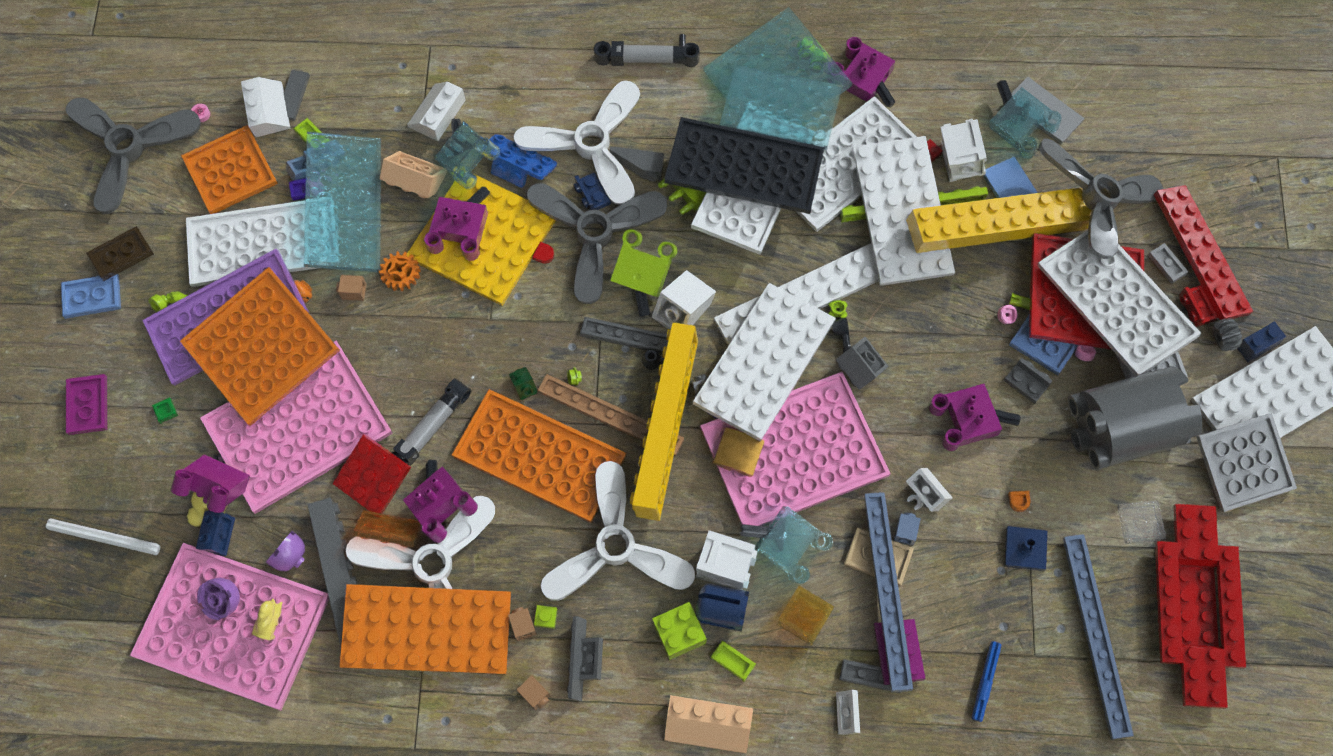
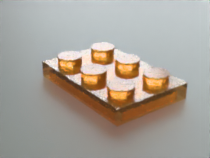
(387, 528)

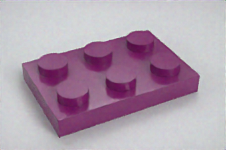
(86, 404)
(913, 648)

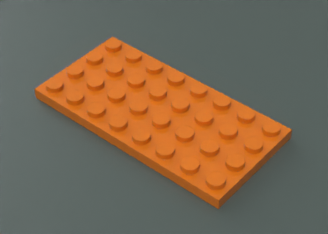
(536, 454)
(425, 629)

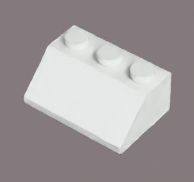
(265, 106)
(437, 110)

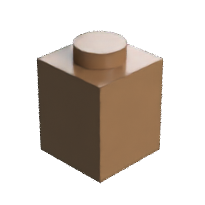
(351, 287)
(522, 624)
(534, 693)

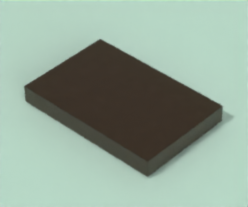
(119, 253)

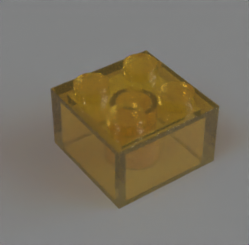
(805, 615)

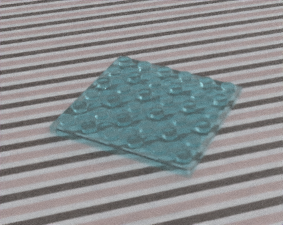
(778, 47)

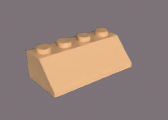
(708, 724)

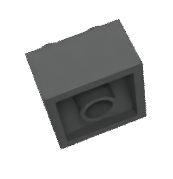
(861, 363)

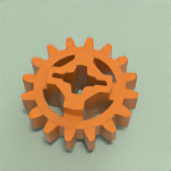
(393, 277)

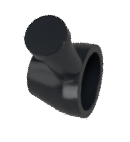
(841, 328)
(654, 363)

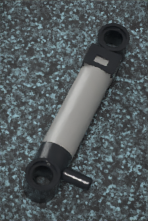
(618, 53)
(409, 448)

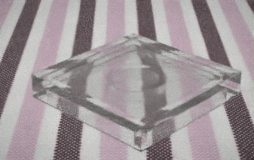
(1141, 522)

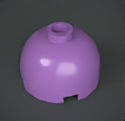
(288, 553)
(218, 598)

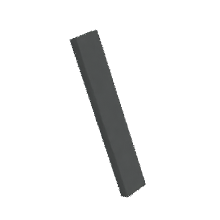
(623, 335)

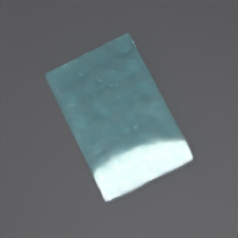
(781, 106)

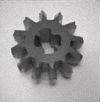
(1227, 334)

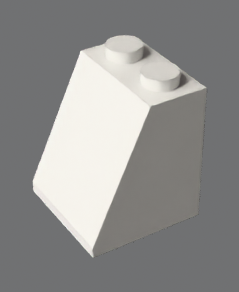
(683, 301)

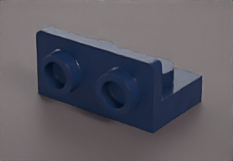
(592, 192)
(215, 532)

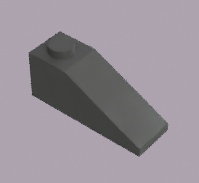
(643, 163)

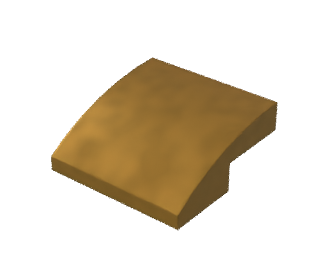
(738, 452)

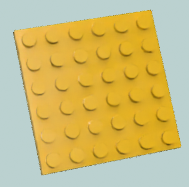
(505, 248)

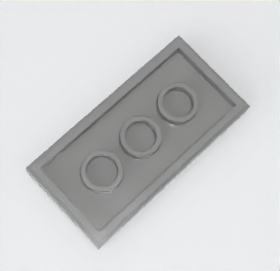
(1070, 118)

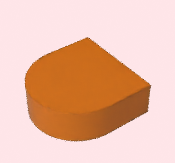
(1019, 500)

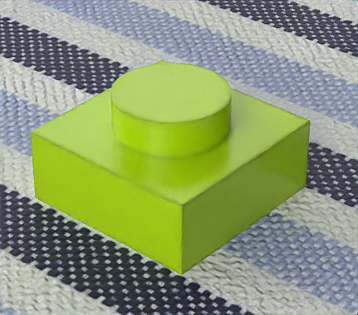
(545, 617)

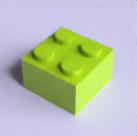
(679, 630)

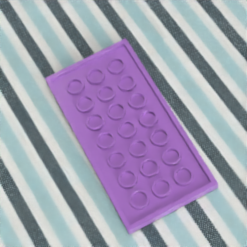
(180, 318)

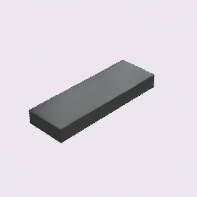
(294, 92)
(863, 675)

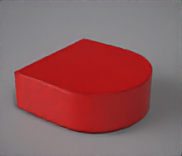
(543, 253)

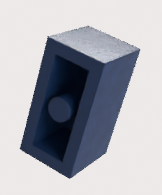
(1261, 341)

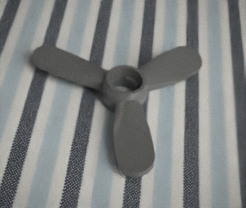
(159, 132)
(1101, 196)
(628, 215)

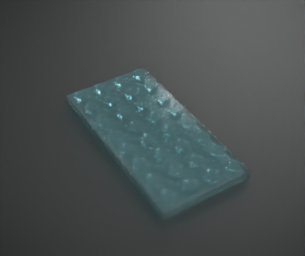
(342, 202)

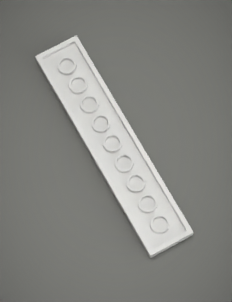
(816, 288)

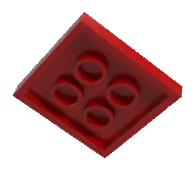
(371, 475)

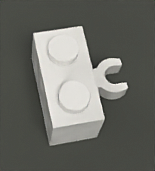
(928, 490)

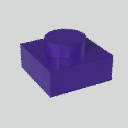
(297, 189)

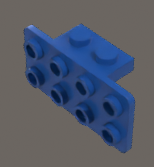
(515, 164)

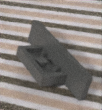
(584, 659)

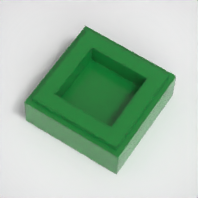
(165, 410)

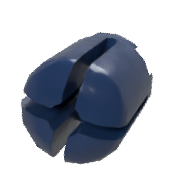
(722, 606)

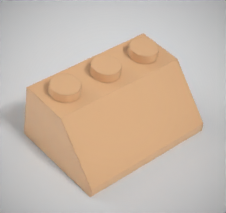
(412, 174)

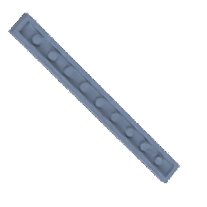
(888, 593)
(1098, 637)

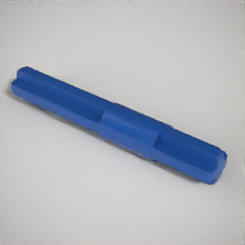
(986, 681)

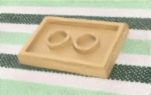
(861, 559)

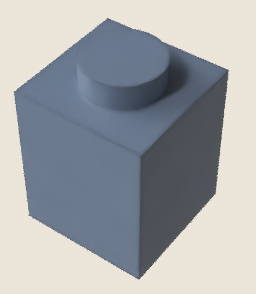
(907, 529)

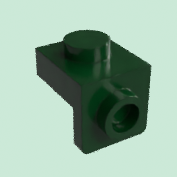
(523, 383)

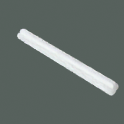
(103, 536)

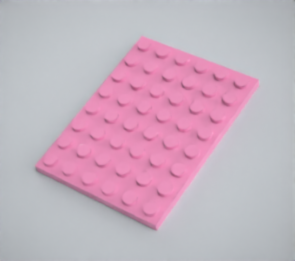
(300, 435)
(808, 455)
(225, 650)

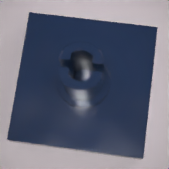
(1026, 548)

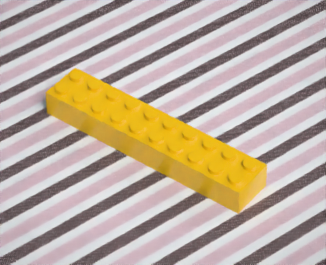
(998, 220)
(665, 422)

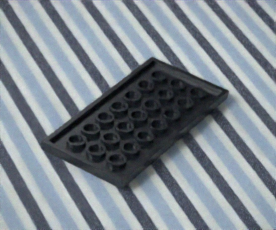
(744, 165)

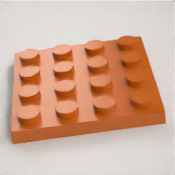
(229, 169)

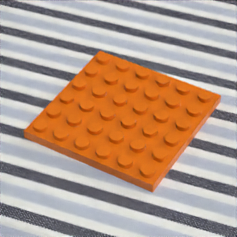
(259, 346)

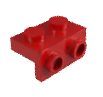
(1198, 306)

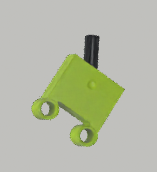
(642, 270)

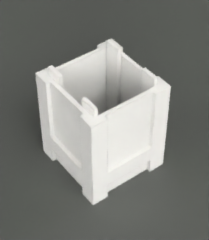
(963, 150)
(726, 561)

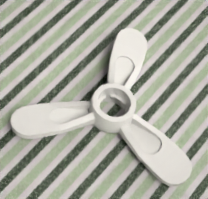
(608, 169)
(392, 556)
(652, 561)

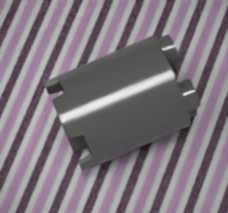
(1134, 417)

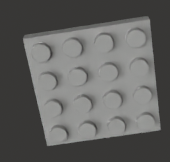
(1246, 462)

